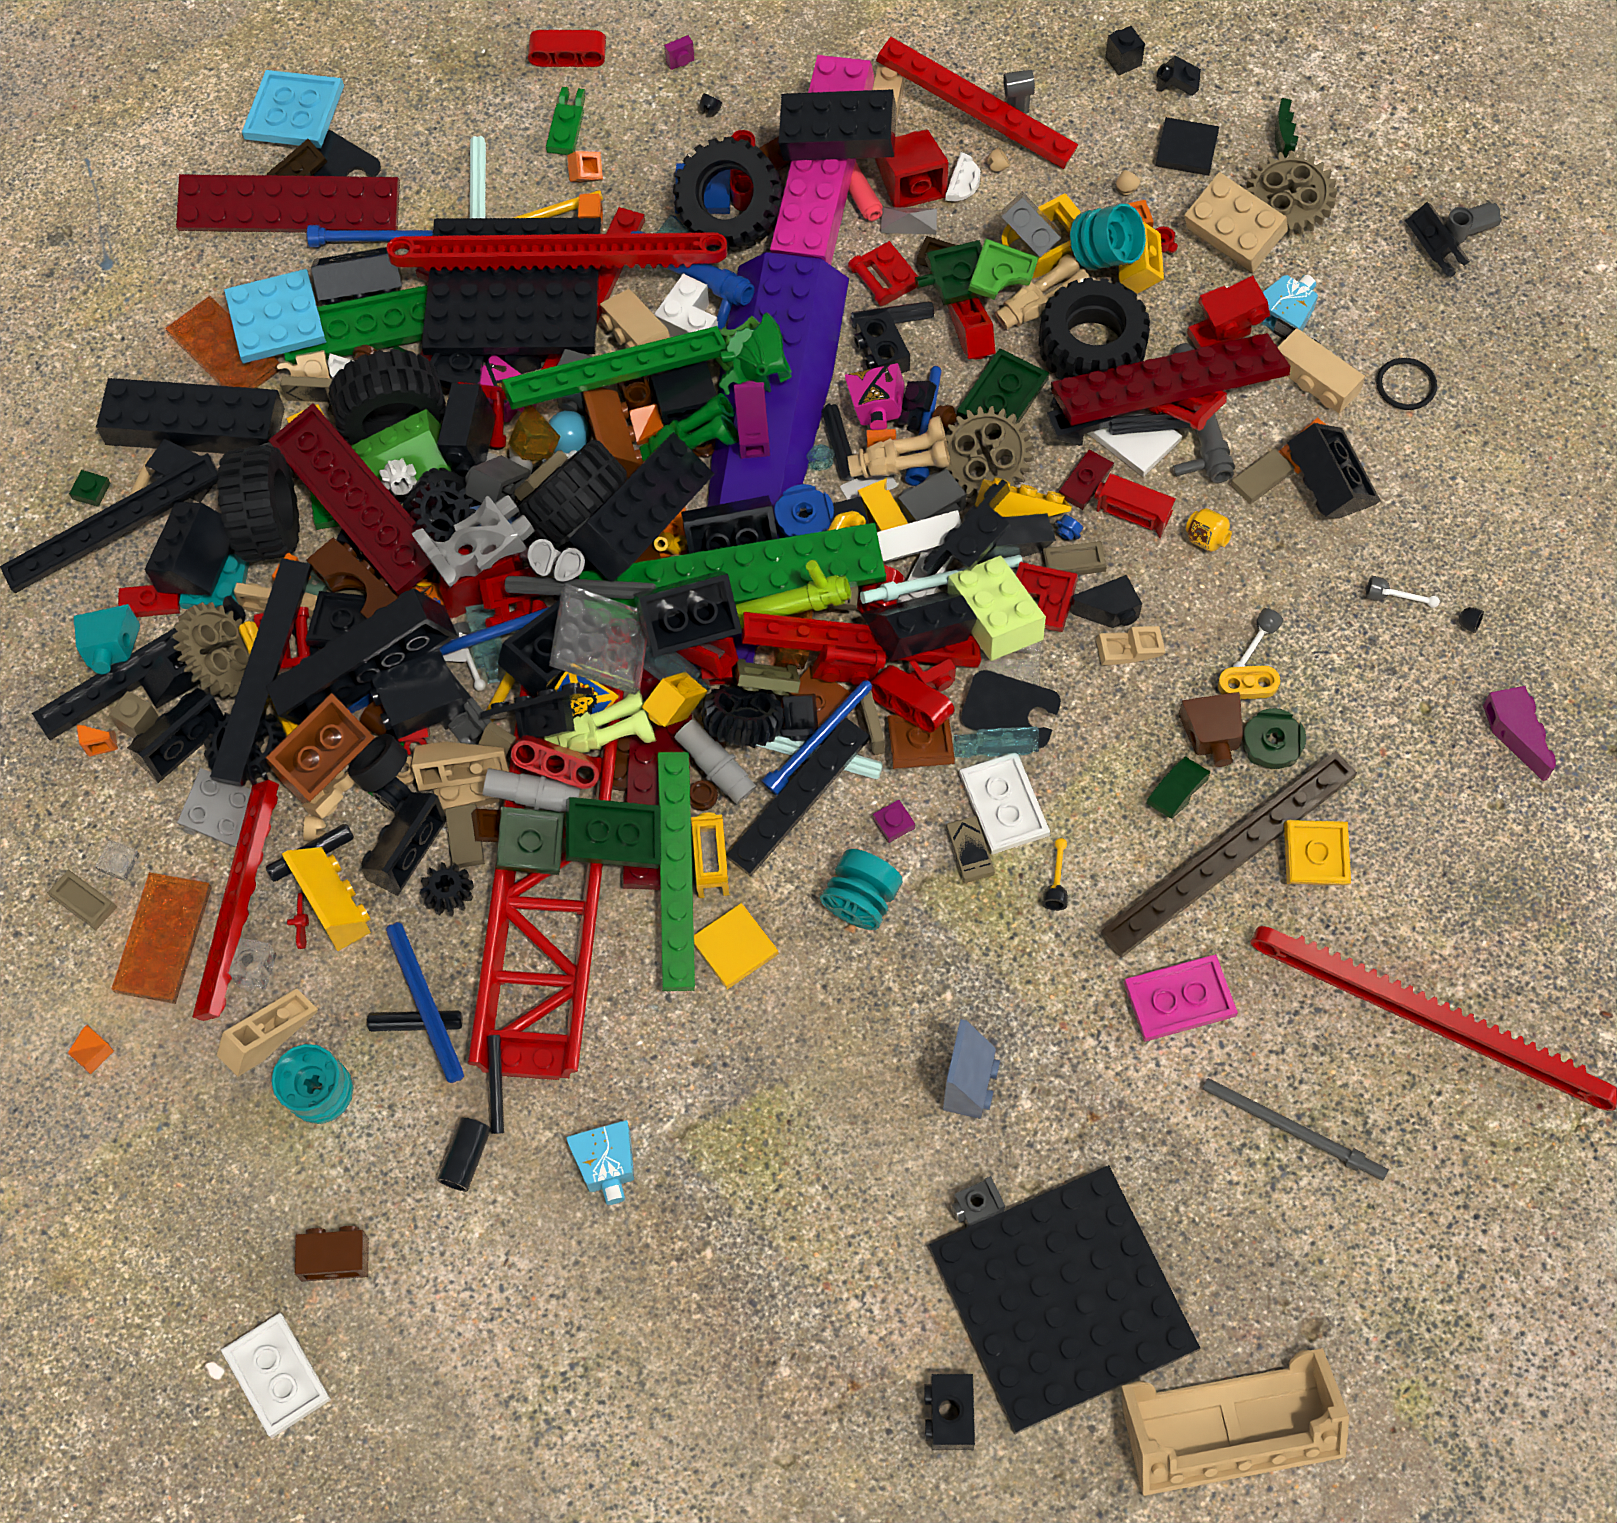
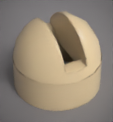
(998, 160)
(1127, 182)
(313, 828)

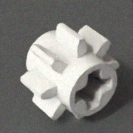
(398, 477)

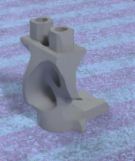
(489, 541)

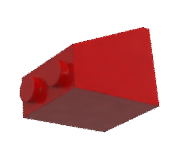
(916, 171)
(467, 589)

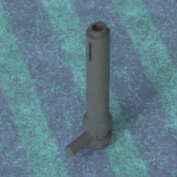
(1213, 449)

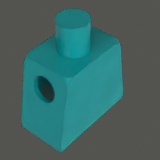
(106, 636)

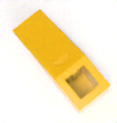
(1025, 501)

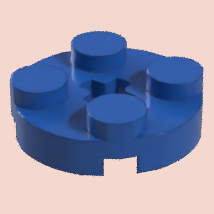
(806, 497)

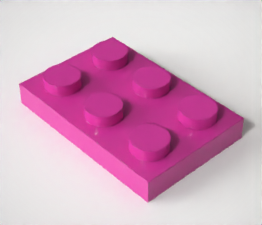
(1180, 998)

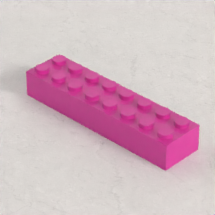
(819, 188)

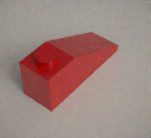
(973, 328)

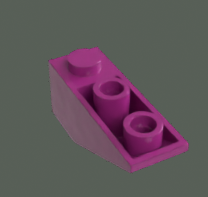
(752, 419)
(1516, 725)

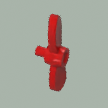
(300, 921)

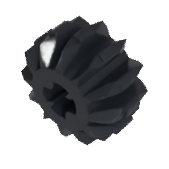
(435, 886)

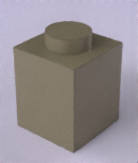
(133, 715)

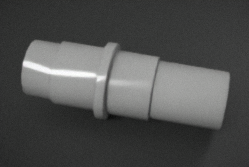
(715, 762)
(529, 790)

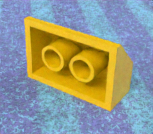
(329, 895)

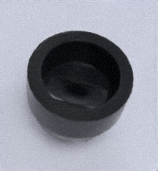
(711, 103)
(1471, 619)

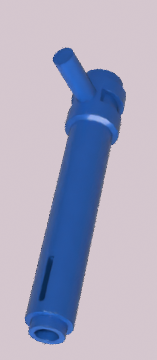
(723, 283)

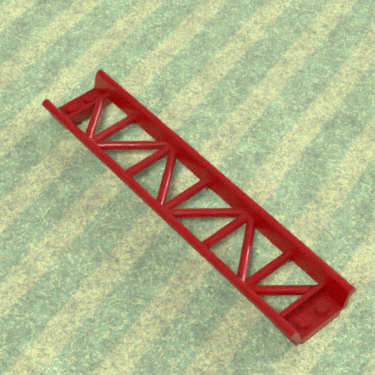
(529, 1052)

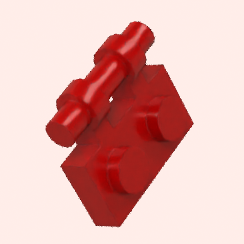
(497, 598)

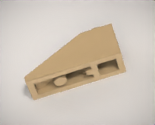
(455, 764)
(263, 1032)

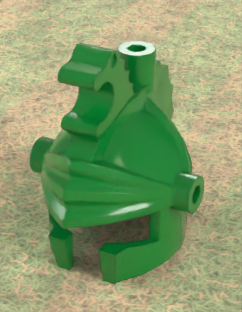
(755, 355)

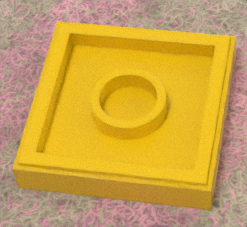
(1317, 852)
(734, 946)

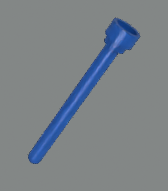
(320, 236)
(917, 475)
(489, 633)
(779, 779)

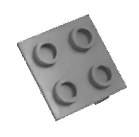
(215, 809)

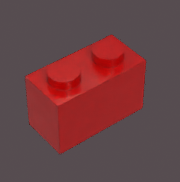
(1235, 308)

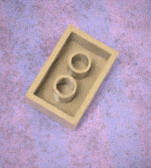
(1236, 222)

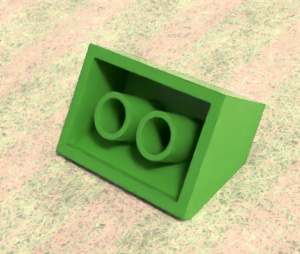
(410, 439)

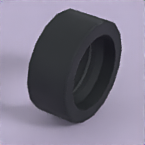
(378, 763)

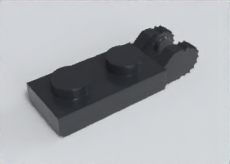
(1436, 237)

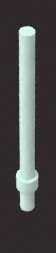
(891, 590)

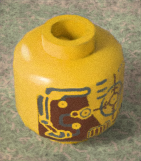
(1208, 529)

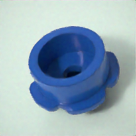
(1069, 528)

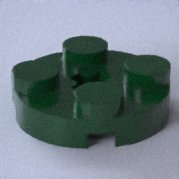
(1271, 755)

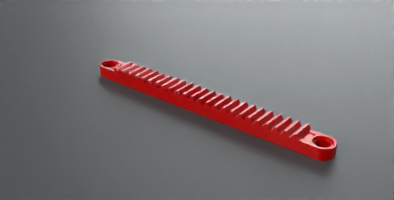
(557, 250)
(1436, 1017)

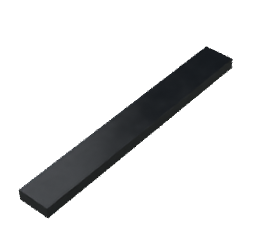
(110, 523)
(261, 669)

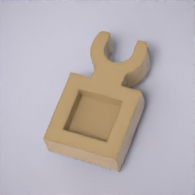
(308, 365)
(328, 799)

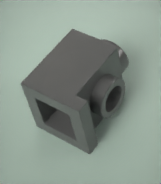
(971, 1215)

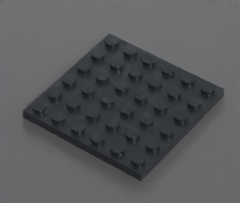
(512, 307)
(1063, 1299)

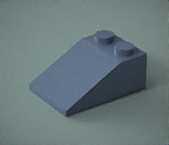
(970, 1073)

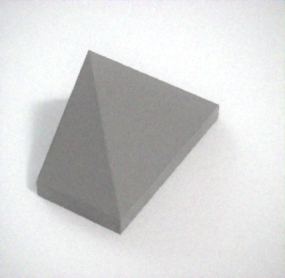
(909, 220)

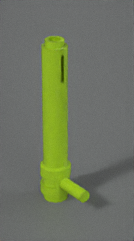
(815, 596)

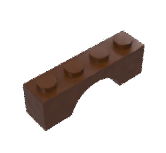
(340, 569)

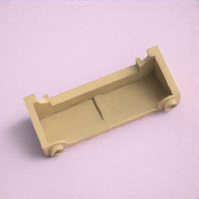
(1236, 1425)

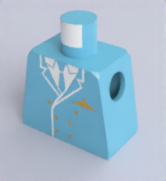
(1291, 301)
(605, 1159)

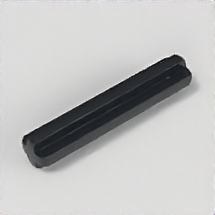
(898, 313)
(1145, 423)
(838, 439)
(328, 842)
(410, 1021)

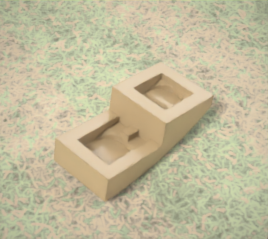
(1130, 647)

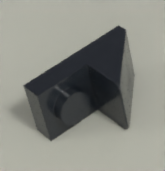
(1074, 433)

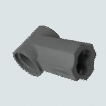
(1018, 88)
(1467, 221)

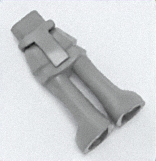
(548, 561)

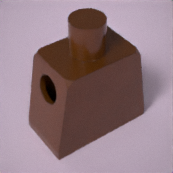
(1213, 725)

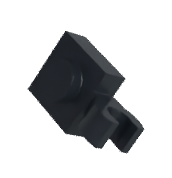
(916, 400)

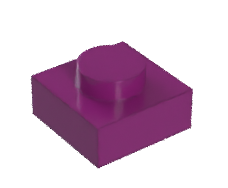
(679, 52)
(893, 821)

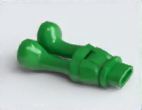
(721, 427)

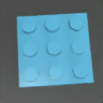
(293, 108)
(274, 316)

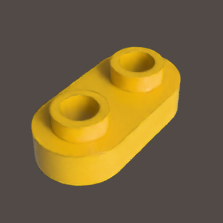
(1247, 681)

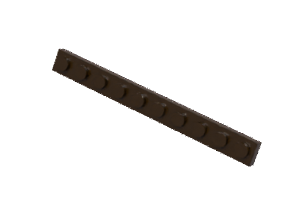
(1227, 854)

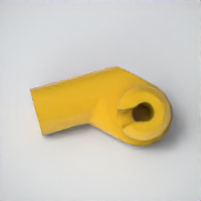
(847, 519)
(668, 542)

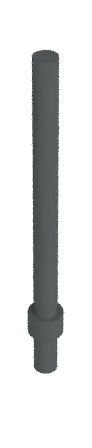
(1354, 1158)

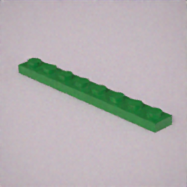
(613, 367)
(676, 872)

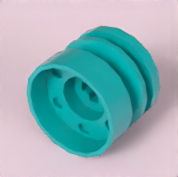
(1108, 237)
(861, 889)
(309, 1067)

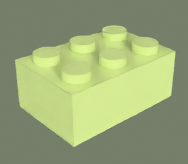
(1003, 608)

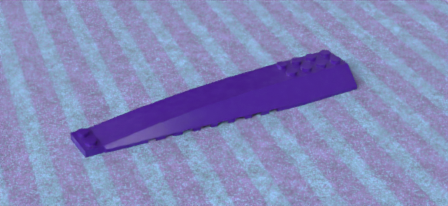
(808, 305)

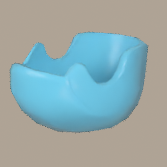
(572, 429)

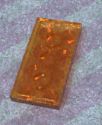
(210, 340)
(161, 938)

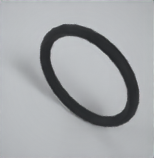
(1389, 400)

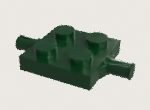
(951, 271)

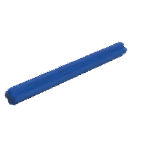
(425, 1003)

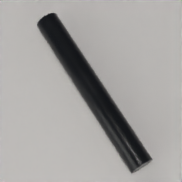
(495, 1084)

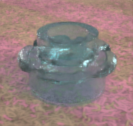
(820, 457)

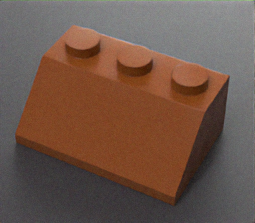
(608, 425)
(318, 749)

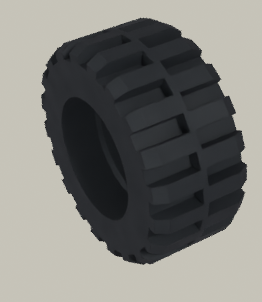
(709, 162)
(1092, 303)
(383, 391)
(572, 492)
(258, 503)

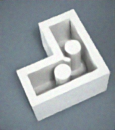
(685, 308)

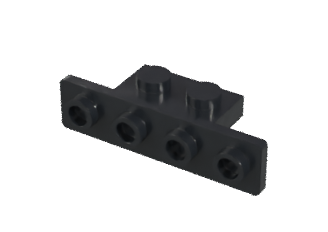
(975, 535)
(541, 716)

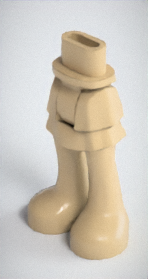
(1030, 301)
(884, 457)

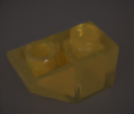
(533, 436)

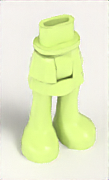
(588, 737)

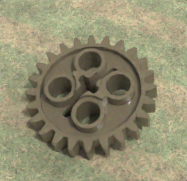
(1292, 191)
(1010, 443)
(210, 629)

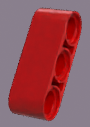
(567, 48)
(740, 183)
(911, 699)
(540, 764)

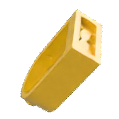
(1058, 208)

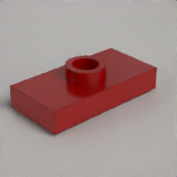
(148, 602)

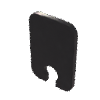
(345, 157)
(1006, 702)

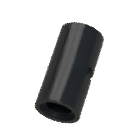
(464, 1154)

